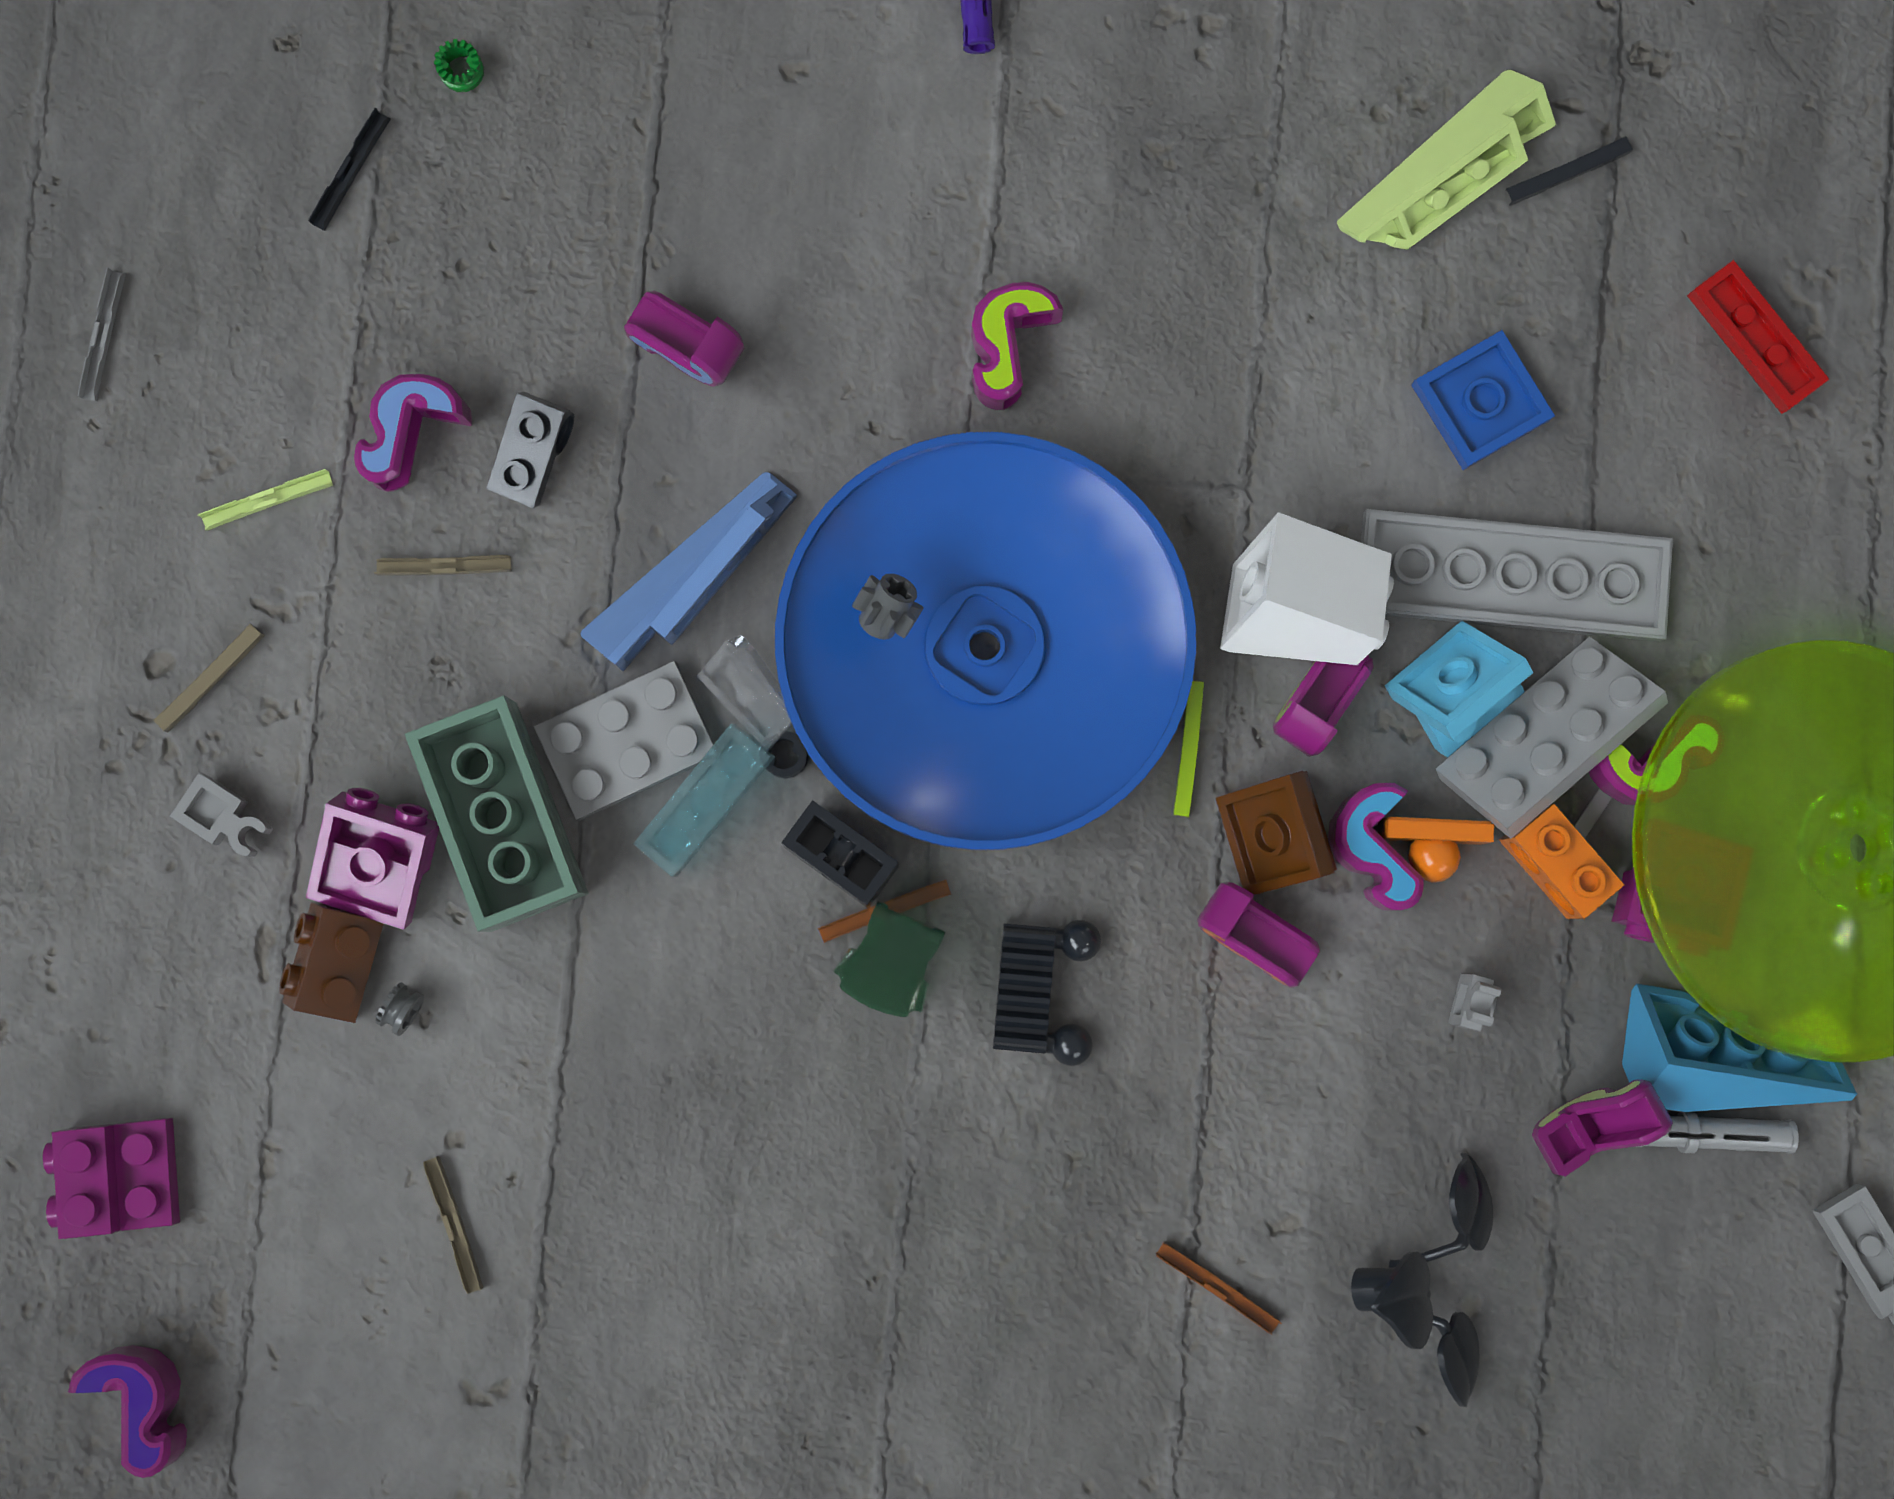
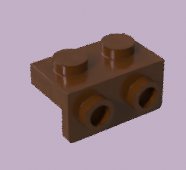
(330, 963)

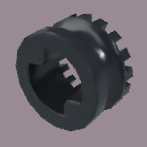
(798, 749)

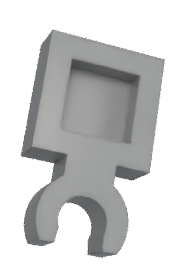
(215, 813)
(1474, 1002)

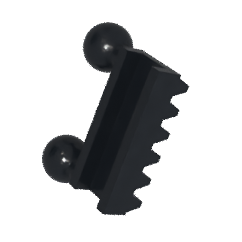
(1026, 989)

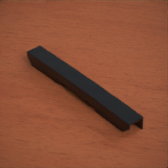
(349, 169)
(1569, 170)

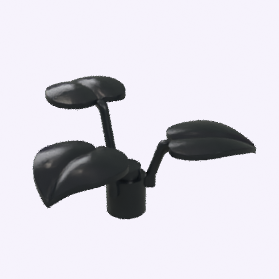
(1403, 1293)

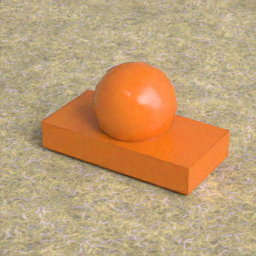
(1435, 842)

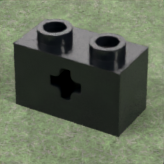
(840, 854)

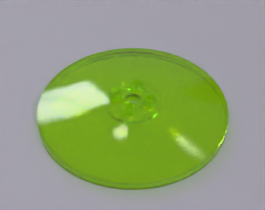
(1751, 853)

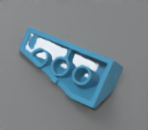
(1709, 1067)

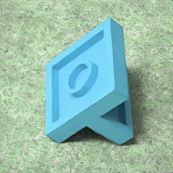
(1459, 685)

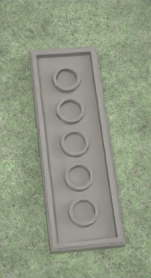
(1524, 575)

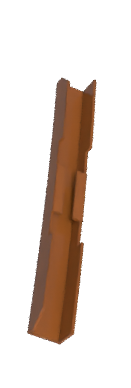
(900, 904)
(1218, 1287)

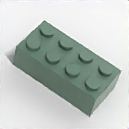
(496, 814)

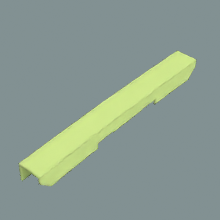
(265, 499)

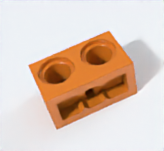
(1563, 864)

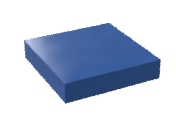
(1482, 400)

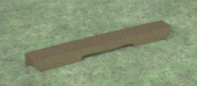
(443, 566)
(208, 678)

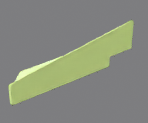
(1454, 164)

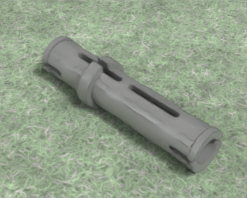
(1738, 1134)

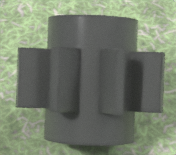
(887, 606)

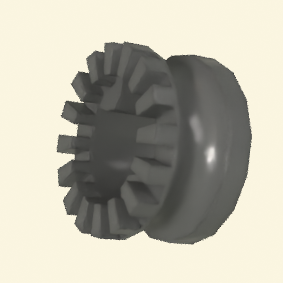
(400, 1009)

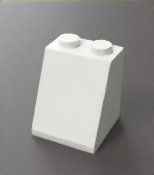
(1307, 595)

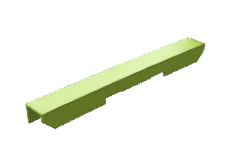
(1189, 750)

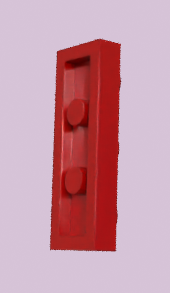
(1758, 337)

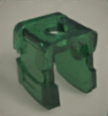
(890, 962)

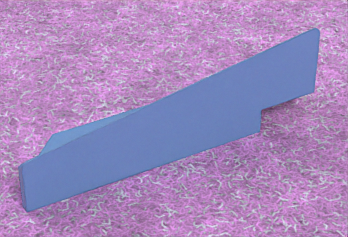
(690, 575)

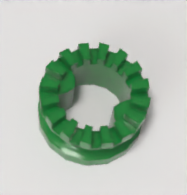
(448, 54)

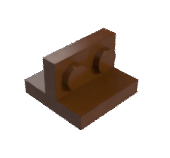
(1276, 833)

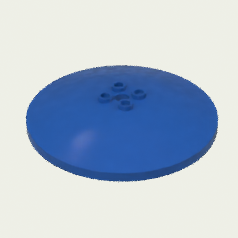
(1008, 545)

